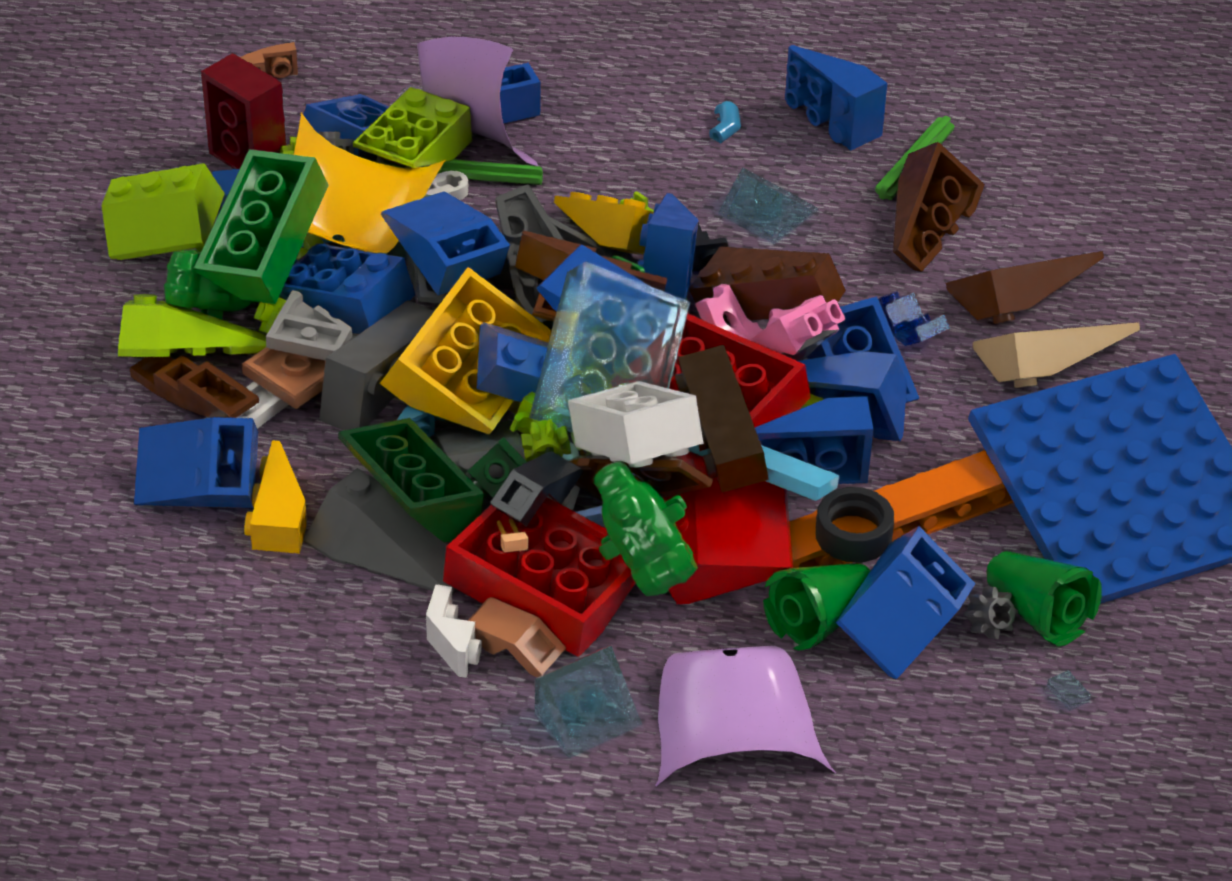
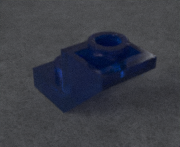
(908, 321)

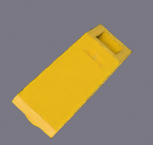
(607, 221)
(279, 506)

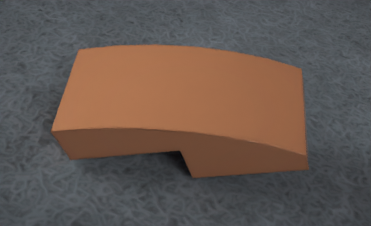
(275, 60)

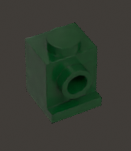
(500, 454)

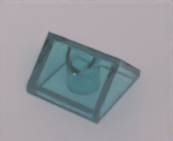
(764, 207)
(585, 702)

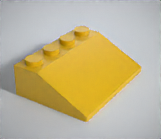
(442, 360)

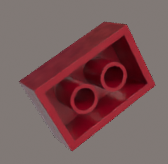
(242, 110)

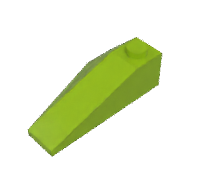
(159, 329)

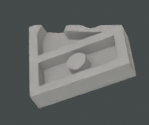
(306, 330)

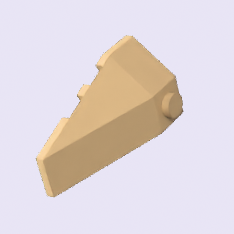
(1043, 353)

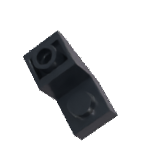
(533, 483)

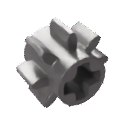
(991, 612)

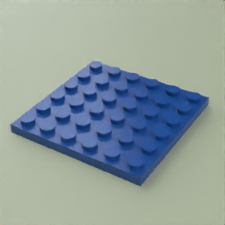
(1118, 474)

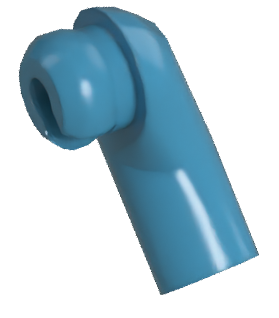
(729, 120)

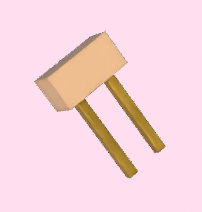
(513, 541)

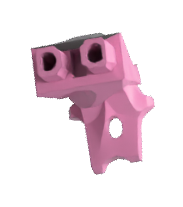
(788, 332)

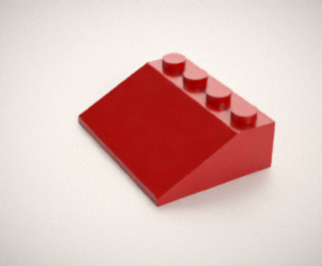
(768, 380)
(733, 536)
(556, 579)

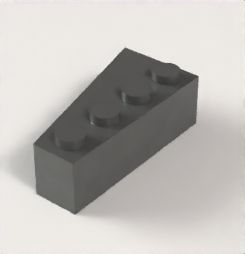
(354, 370)

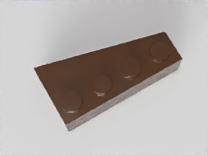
(769, 279)

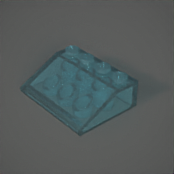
(606, 337)

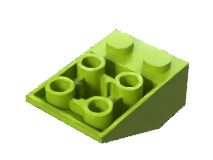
(419, 130)

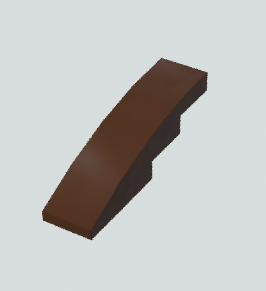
(543, 254)
(194, 387)

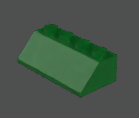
(263, 225)

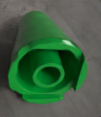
(1047, 593)
(811, 600)

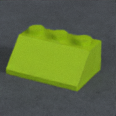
(160, 211)

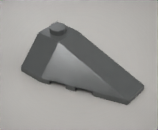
(518, 212)
(371, 530)

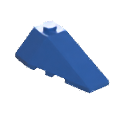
(864, 375)

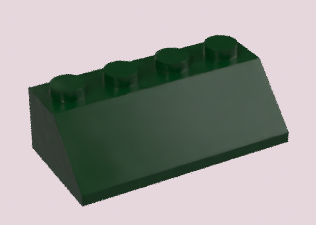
(417, 475)

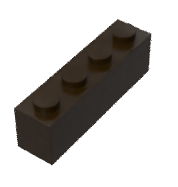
(725, 422)

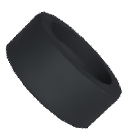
(854, 546)

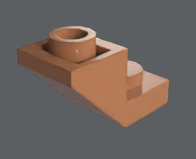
(519, 632)

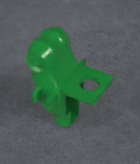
(192, 290)
(643, 530)

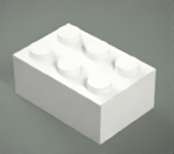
(636, 423)

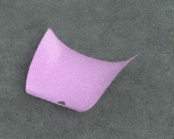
(471, 75)
(732, 705)

